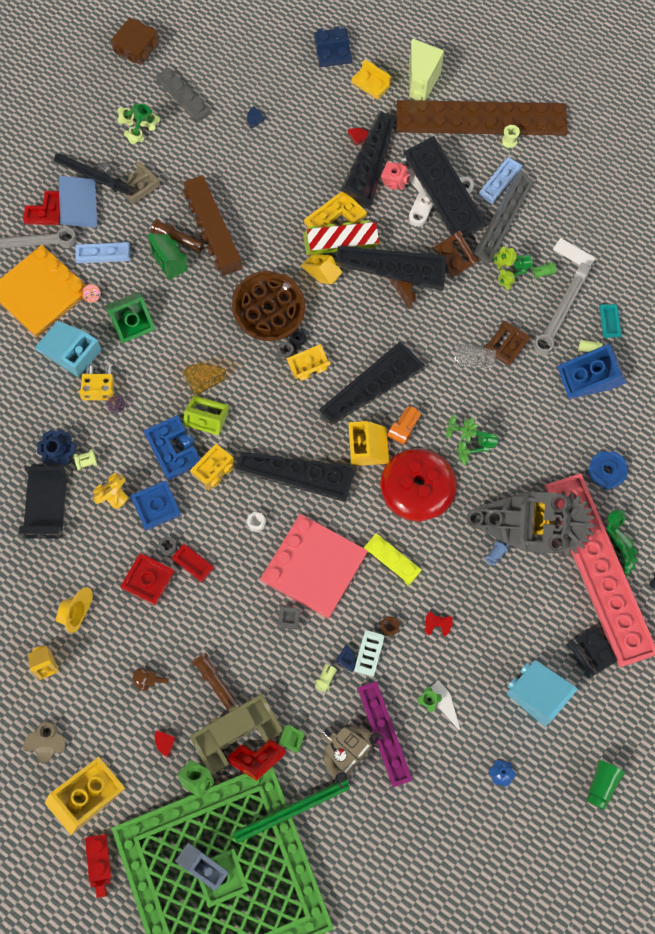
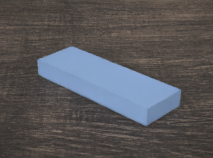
(500, 180)
(102, 252)

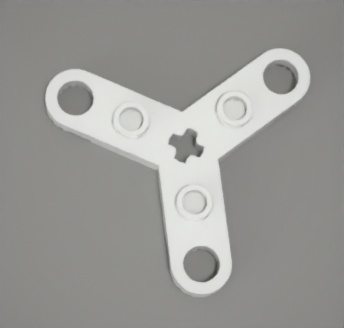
(422, 203)

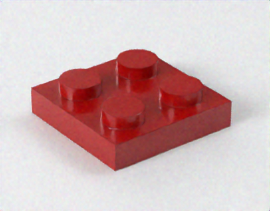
(147, 579)

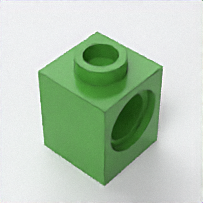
(195, 778)

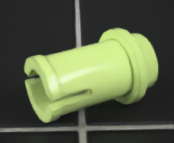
(588, 346)
(325, 678)

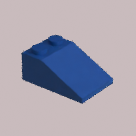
(592, 373)

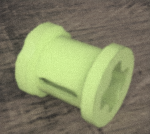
(510, 136)
(85, 459)

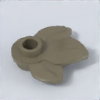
(44, 744)

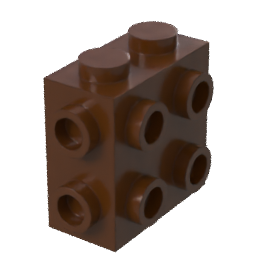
(135, 41)

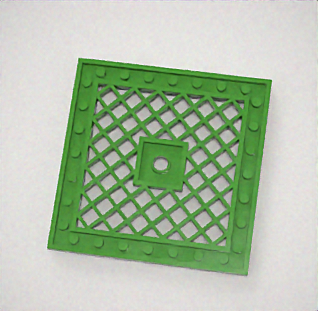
(185, 810)

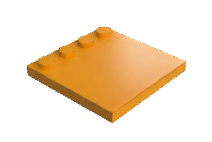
(39, 291)

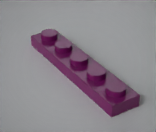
(380, 722)

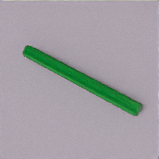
(290, 811)

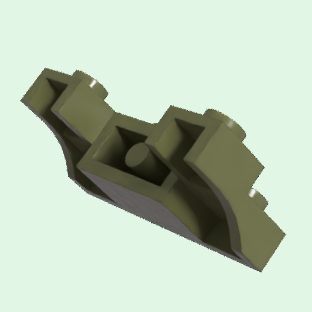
(231, 728)

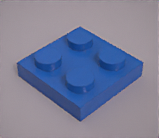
(155, 505)

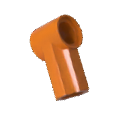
(403, 427)

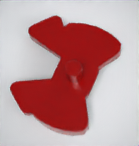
(432, 621)

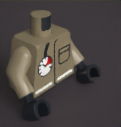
(347, 750)

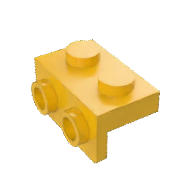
(308, 362)

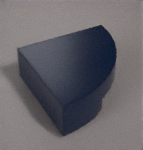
(254, 117)
(346, 659)

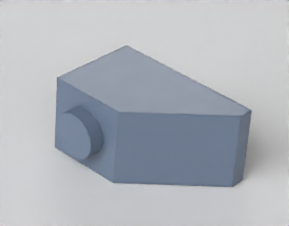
(201, 866)

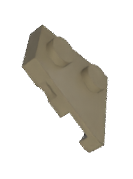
(143, 183)

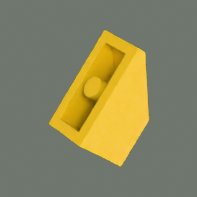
(322, 268)
(42, 662)

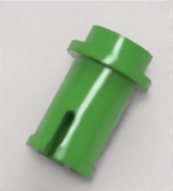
(548, 269)

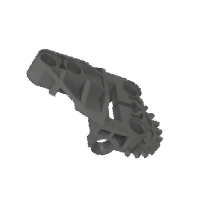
(518, 522)

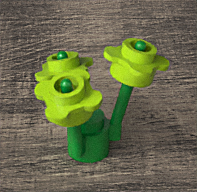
(507, 257)

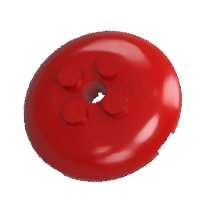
(416, 501)

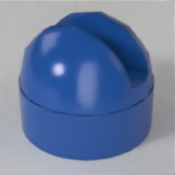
(186, 440)

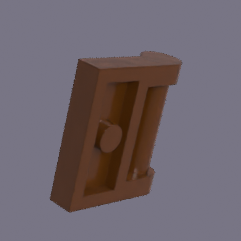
(454, 261)
(512, 345)

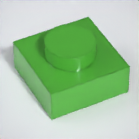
(291, 739)

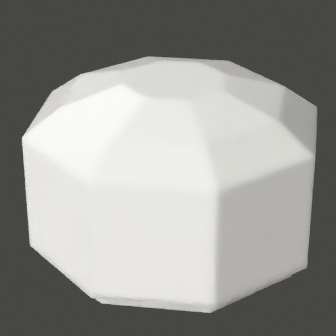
(256, 521)

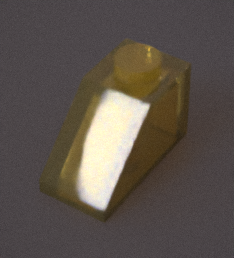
(203, 377)

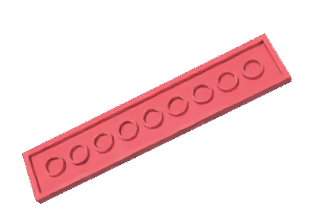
(607, 583)

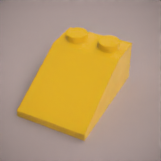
(84, 795)

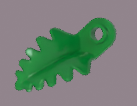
(615, 520)

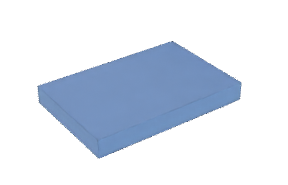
(77, 201)

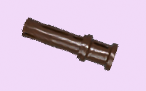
(161, 228)
(209, 674)

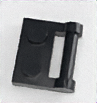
(596, 648)

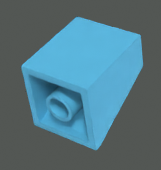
(540, 692)

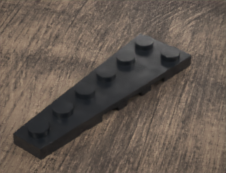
(314, 477)

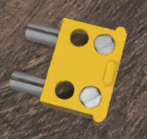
(97, 385)

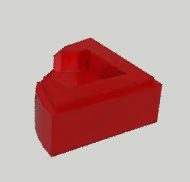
(357, 135)
(164, 743)

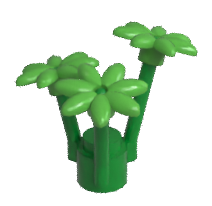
(485, 439)

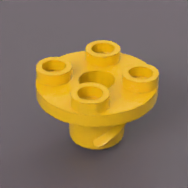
(111, 491)

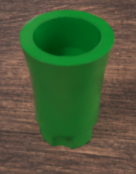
(604, 784)

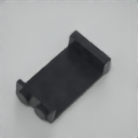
(44, 502)

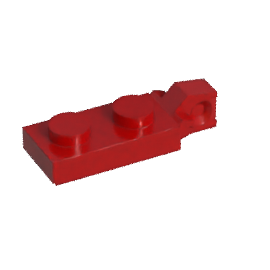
(98, 863)

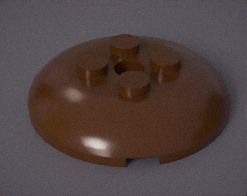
(268, 289)

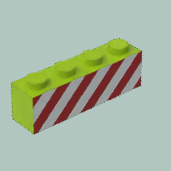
(348, 235)

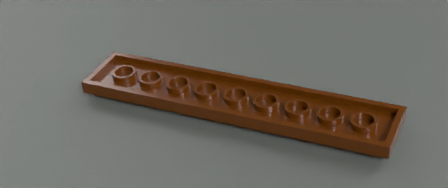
(480, 117)

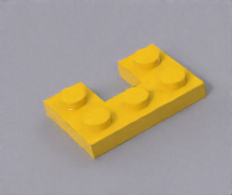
(339, 205)

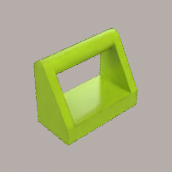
(203, 420)

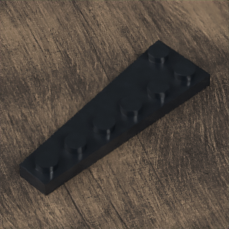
(367, 166)
(408, 267)
(383, 375)

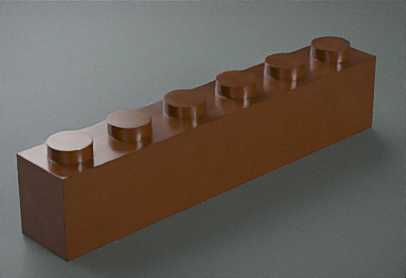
(212, 226)

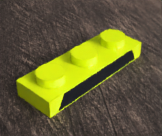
(392, 559)

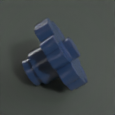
(56, 448)

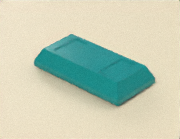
(610, 320)

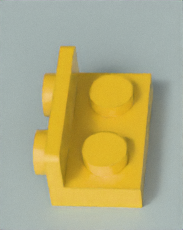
(372, 79)
(213, 467)

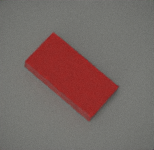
(192, 563)

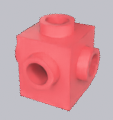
(395, 175)

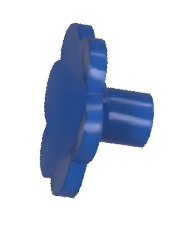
(497, 775)

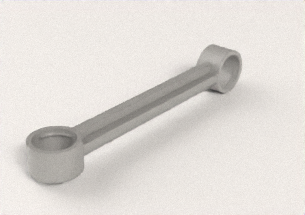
(44, 239)
(564, 306)

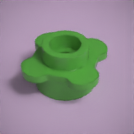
(423, 700)

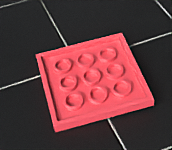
(314, 566)

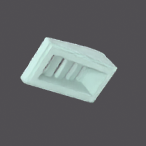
(373, 636)

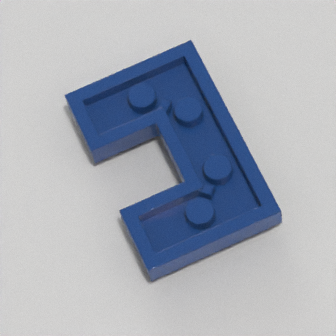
(159, 440)

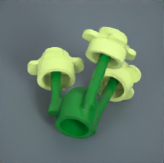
(144, 118)

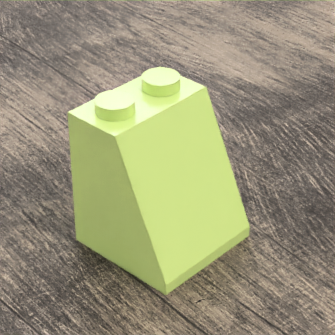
(424, 69)

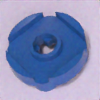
(604, 479)

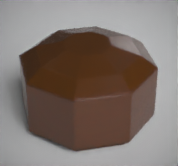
(389, 626)

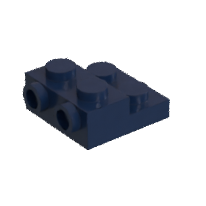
(332, 47)

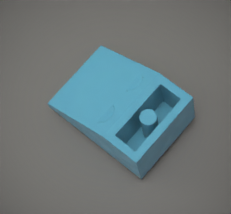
(69, 347)

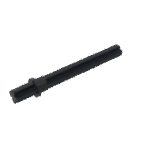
(115, 184)

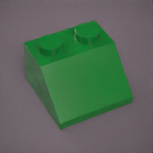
(167, 255)
(130, 317)

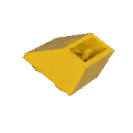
(368, 443)

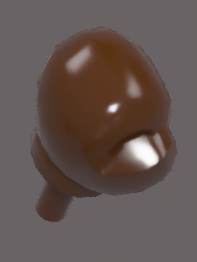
(145, 678)

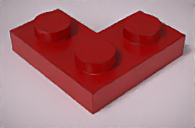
(44, 215)
(257, 763)

